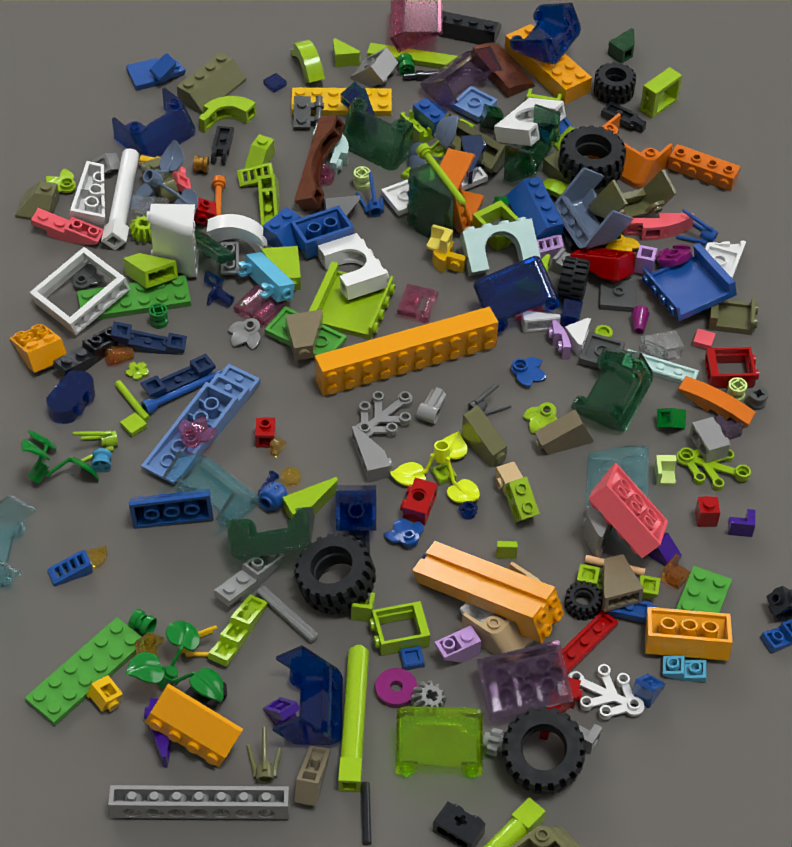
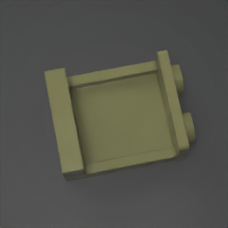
(734, 316)

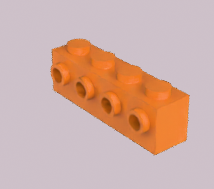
(703, 167)

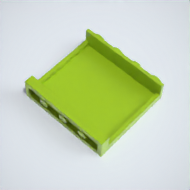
(353, 316)

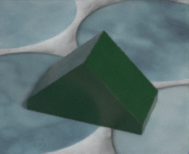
(491, 116)

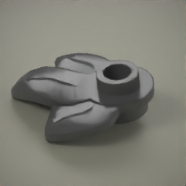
(86, 276)

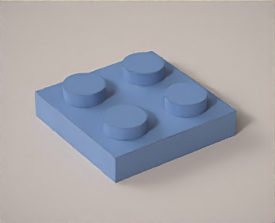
(471, 103)

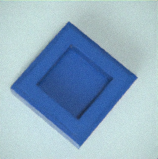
(412, 658)

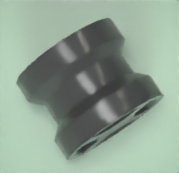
(757, 398)

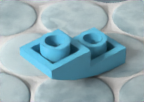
(685, 670)

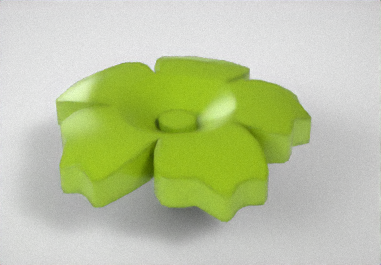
(137, 370)

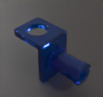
(217, 292)

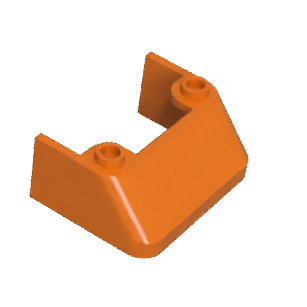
(456, 166)
(639, 166)

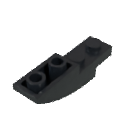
(88, 354)

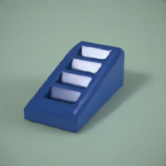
(74, 560)

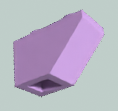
(645, 258)
(459, 645)

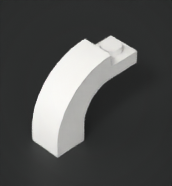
(237, 227)

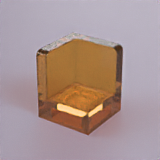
(674, 574)

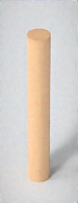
(600, 562)

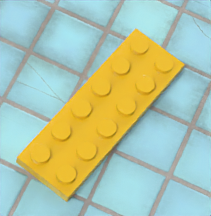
(379, 98)

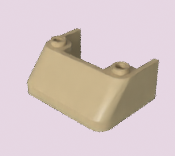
(495, 633)

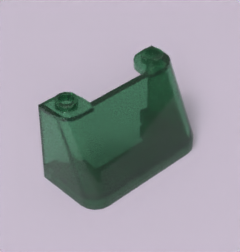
(375, 138)
(618, 389)
(247, 543)

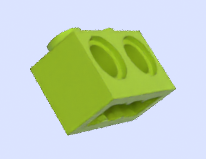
(521, 499)

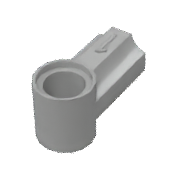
(430, 409)

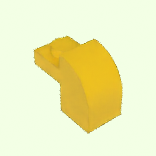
(449, 261)

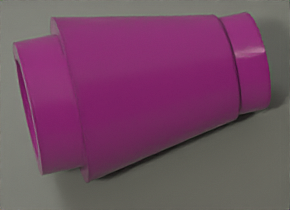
(640, 317)

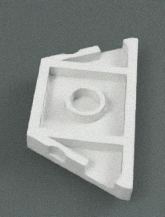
(726, 254)

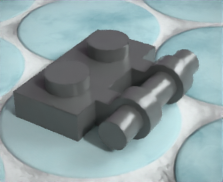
(303, 109)

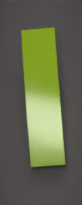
(238, 630)

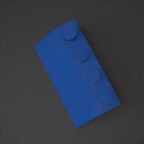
(532, 201)
(171, 508)

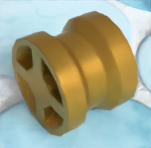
(201, 164)

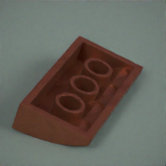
(510, 79)

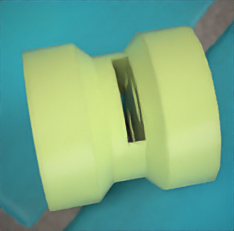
(361, 178)
(737, 388)

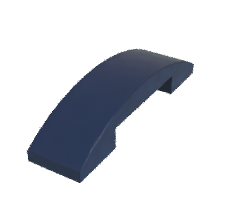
(148, 342)
(198, 369)

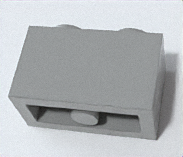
(709, 439)

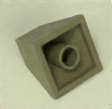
(42, 196)

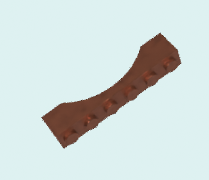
(327, 134)

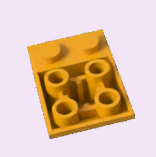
(38, 347)

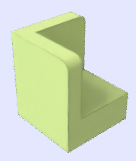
(665, 469)

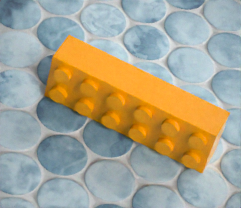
(562, 78)

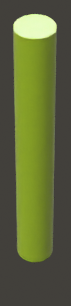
(132, 401)

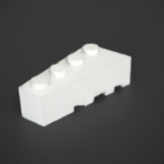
(89, 197)

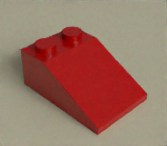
(608, 263)

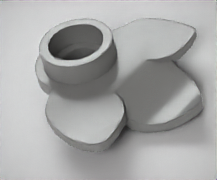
(244, 334)

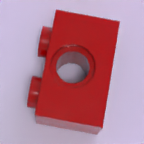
(419, 500)

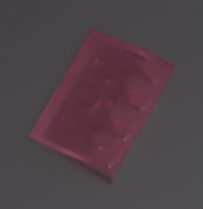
(414, 22)

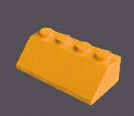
(688, 633)
(193, 725)

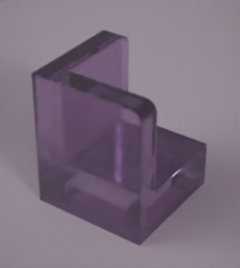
(729, 428)

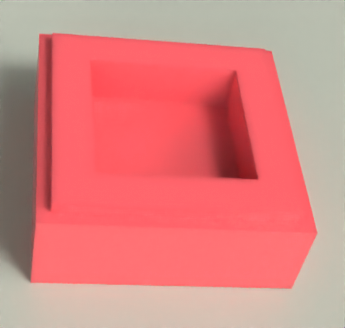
(703, 339)

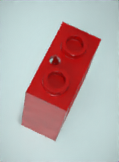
(730, 355)

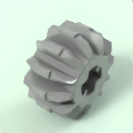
(428, 695)

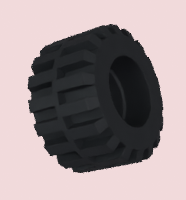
(614, 83)
(573, 279)

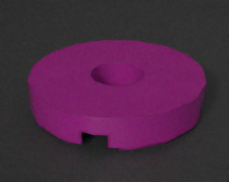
(675, 256)
(392, 677)

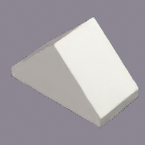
(578, 334)

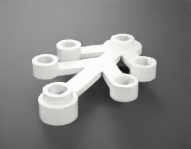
(609, 694)

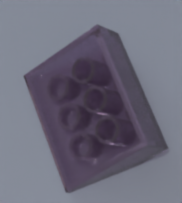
(525, 680)

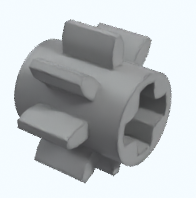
(493, 741)

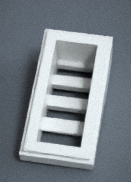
(537, 321)

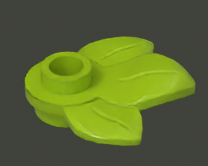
(65, 182)
(539, 418)

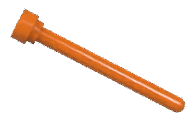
(218, 184)

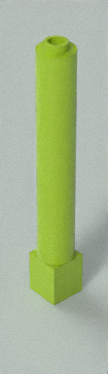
(353, 720)
(522, 821)

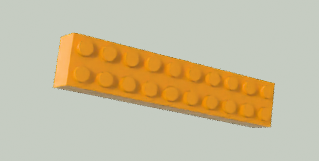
(405, 351)

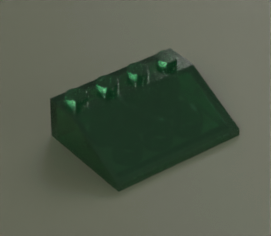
(428, 201)

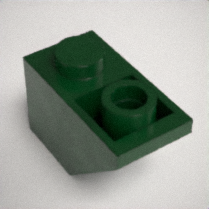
(622, 47)

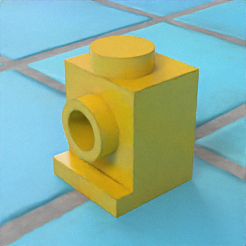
(105, 694)

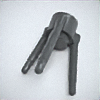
(482, 403)

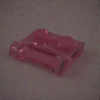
(412, 299)

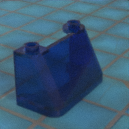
(552, 36)
(516, 290)

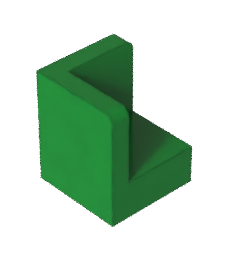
(671, 418)

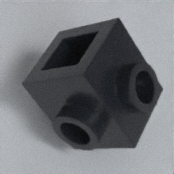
(780, 603)

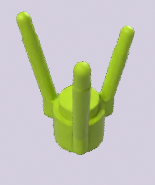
(107, 438)

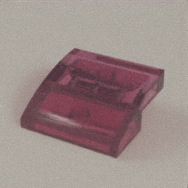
(257, 307)

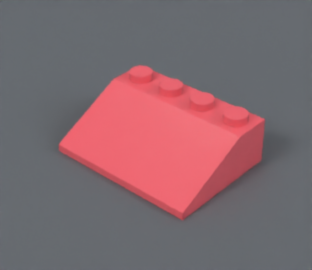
(629, 511)

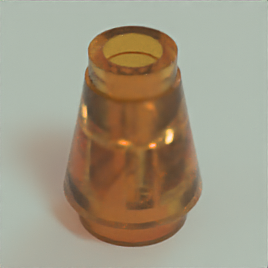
(118, 354)

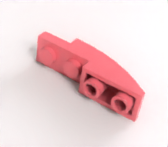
(658, 228)
(70, 230)

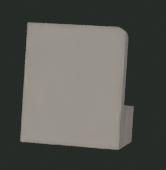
(110, 161)
(591, 737)

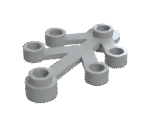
(384, 416)

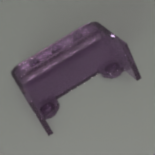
(459, 74)

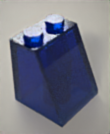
(355, 507)

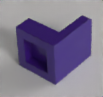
(742, 526)

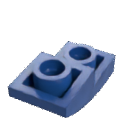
(778, 638)

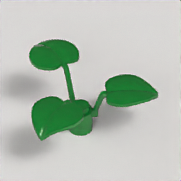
(40, 468)
(147, 669)

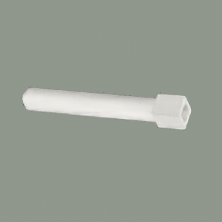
(116, 230)

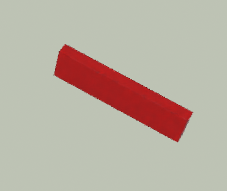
(588, 639)

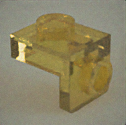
(148, 643)

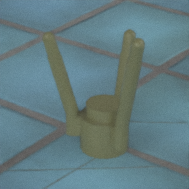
(264, 772)

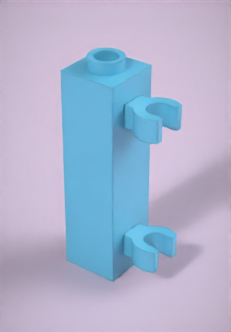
(267, 276)

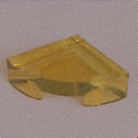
(277, 446)
(97, 556)

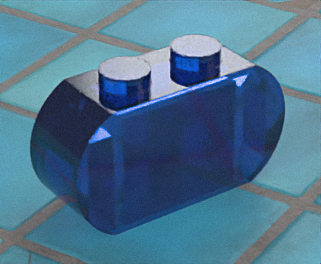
(70, 397)

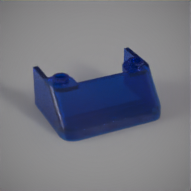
(156, 136)
(319, 699)

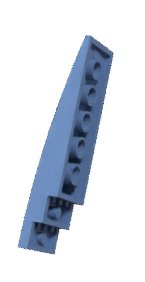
(217, 402)

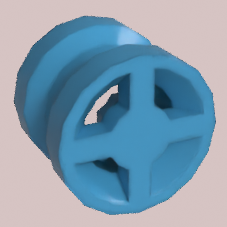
(101, 460)

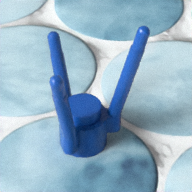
(374, 207)
(708, 233)

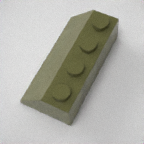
(212, 80)

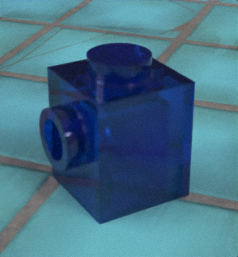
(571, 312)

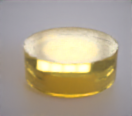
(291, 476)

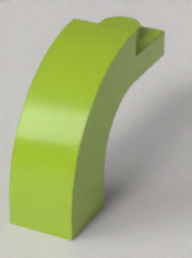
(309, 60)
(227, 108)

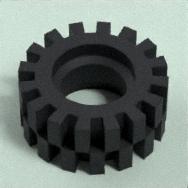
(581, 610)

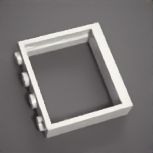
(92, 308)

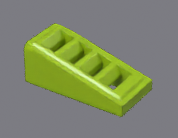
(259, 168)

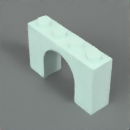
(519, 232)

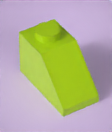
(260, 152)

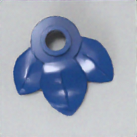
(528, 371)
(405, 533)

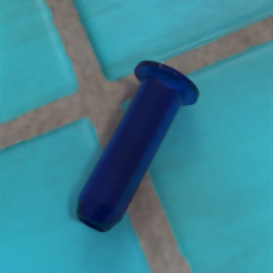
(271, 478)

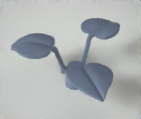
(445, 132)
(171, 160)

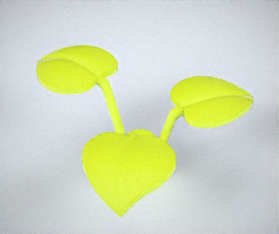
(449, 448)

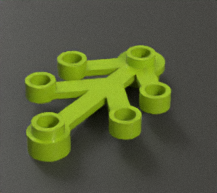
(692, 458)

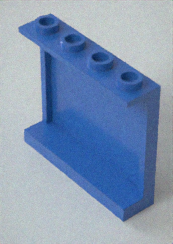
(691, 285)

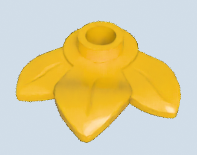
(623, 243)

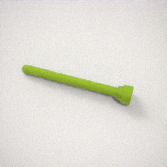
(425, 152)

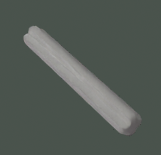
(287, 614)

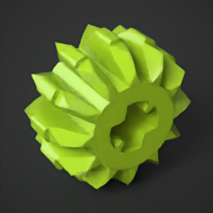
(140, 229)

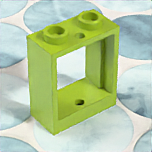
(652, 101)
(491, 214)
(398, 613)

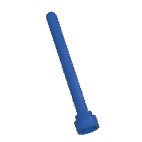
(151, 405)

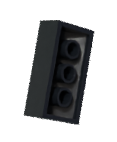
(469, 28)

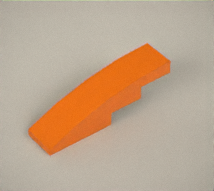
(712, 398)

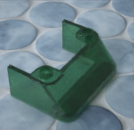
(525, 160)

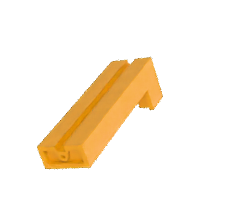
(492, 588)

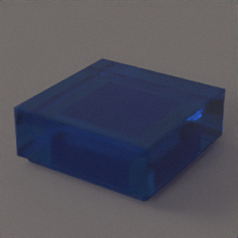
(275, 82)

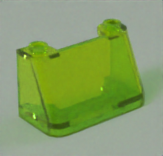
(439, 739)

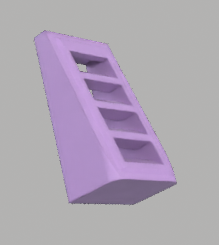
(553, 243)

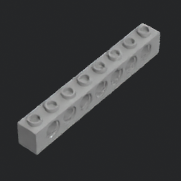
(199, 802)

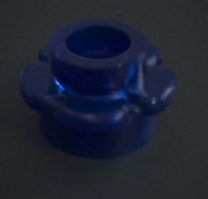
(468, 513)

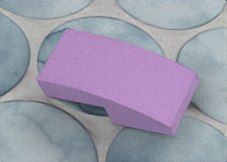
(559, 339)

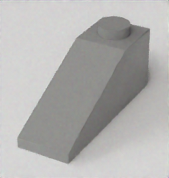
(371, 456)

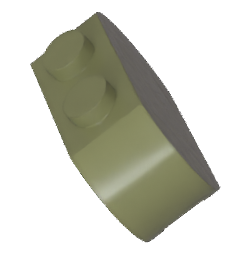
(167, 177)

